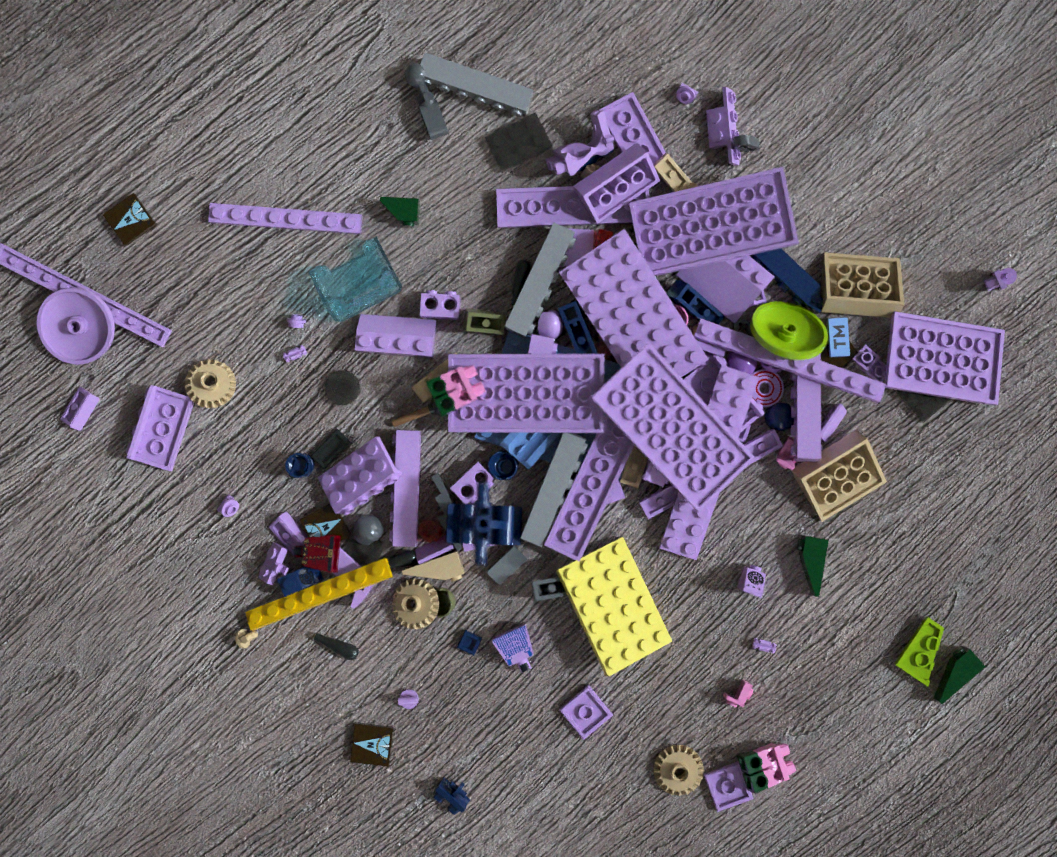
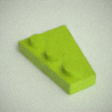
(920, 652)

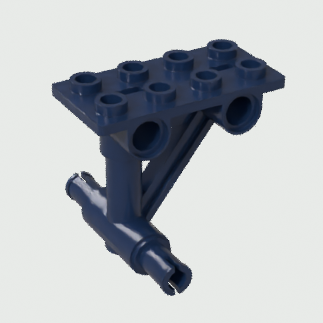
(483, 524)

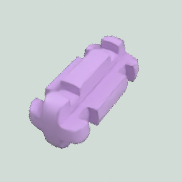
(294, 353)
(763, 645)

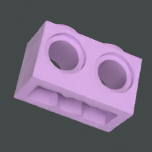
(439, 310)
(469, 480)

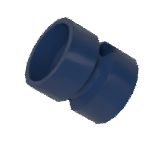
(299, 465)

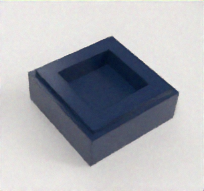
(469, 642)

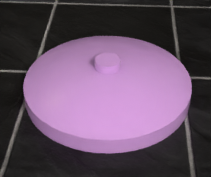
(75, 325)

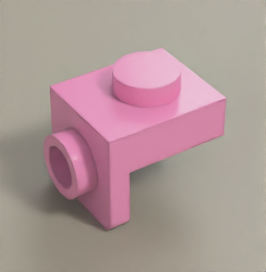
(784, 455)
(744, 692)

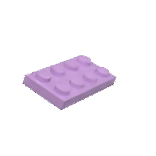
(630, 126)

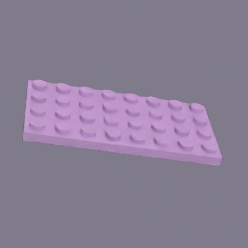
(714, 222)
(631, 305)
(531, 393)
(673, 427)

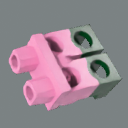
(461, 390)
(765, 766)

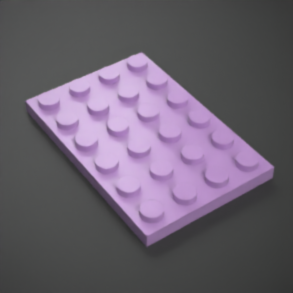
(944, 358)

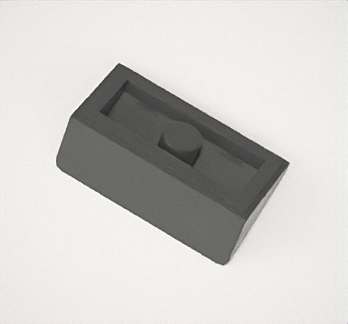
(506, 565)

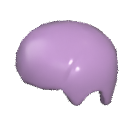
(550, 324)

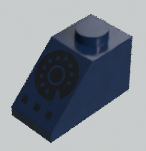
(299, 580)

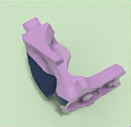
(576, 156)

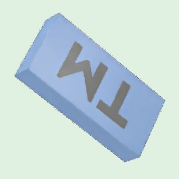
(838, 337)

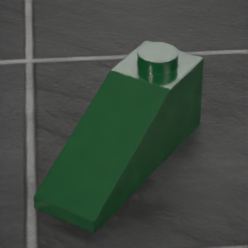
(813, 556)
(958, 672)

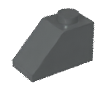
(548, 589)

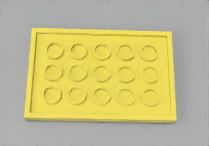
(614, 606)

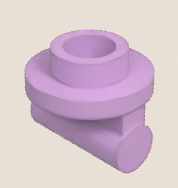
(686, 94)
(228, 506)
(408, 699)

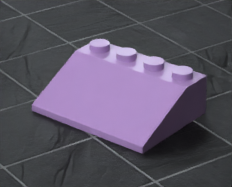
(729, 284)

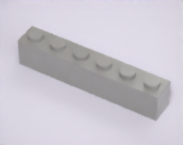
(477, 85)
(539, 281)
(553, 487)

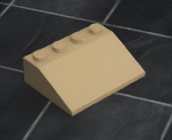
(861, 285)
(841, 475)

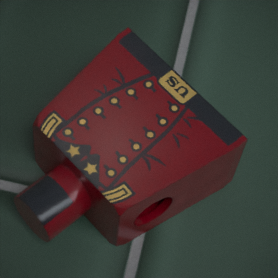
(320, 552)

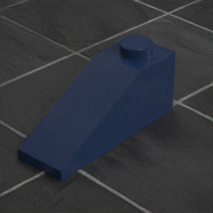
(694, 303)
(577, 328)

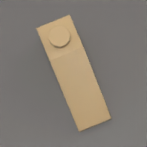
(442, 567)

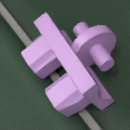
(1000, 279)

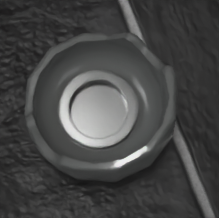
(367, 529)

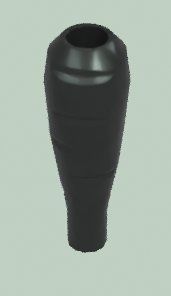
(521, 274)
(402, 559)
(340, 647)

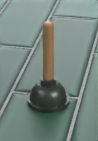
(431, 408)

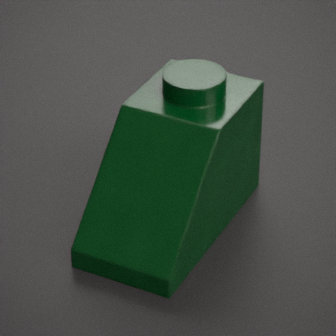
(404, 210)

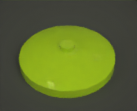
(788, 330)

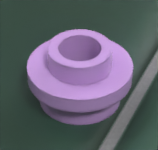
(296, 321)

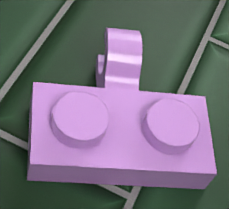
(273, 564)

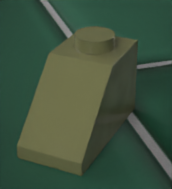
(483, 321)

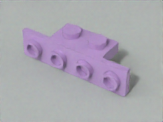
(722, 126)

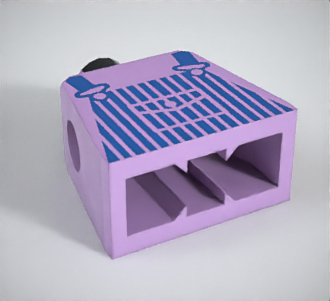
(515, 647)

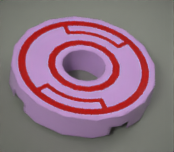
(775, 388)

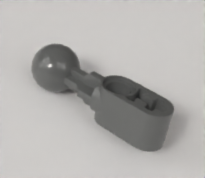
(428, 105)

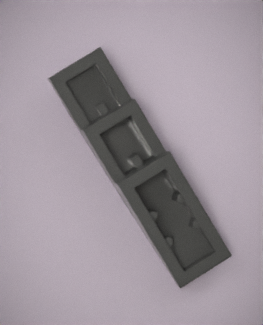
(443, 500)

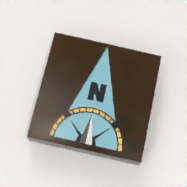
(129, 219)
(324, 523)
(371, 744)

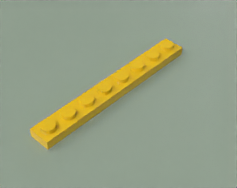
(319, 594)

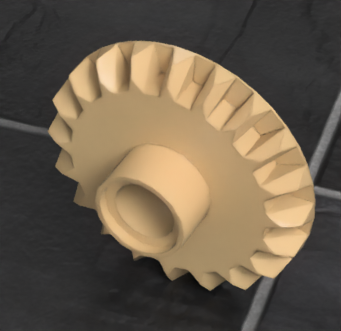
(214, 395)
(425, 603)
(678, 757)

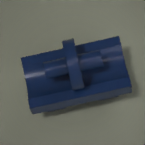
(453, 794)

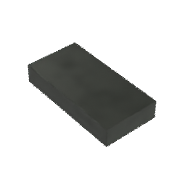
(331, 449)

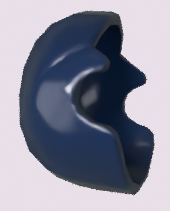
(779, 416)
(502, 465)

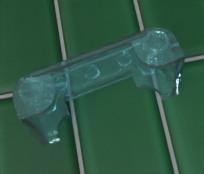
(357, 283)

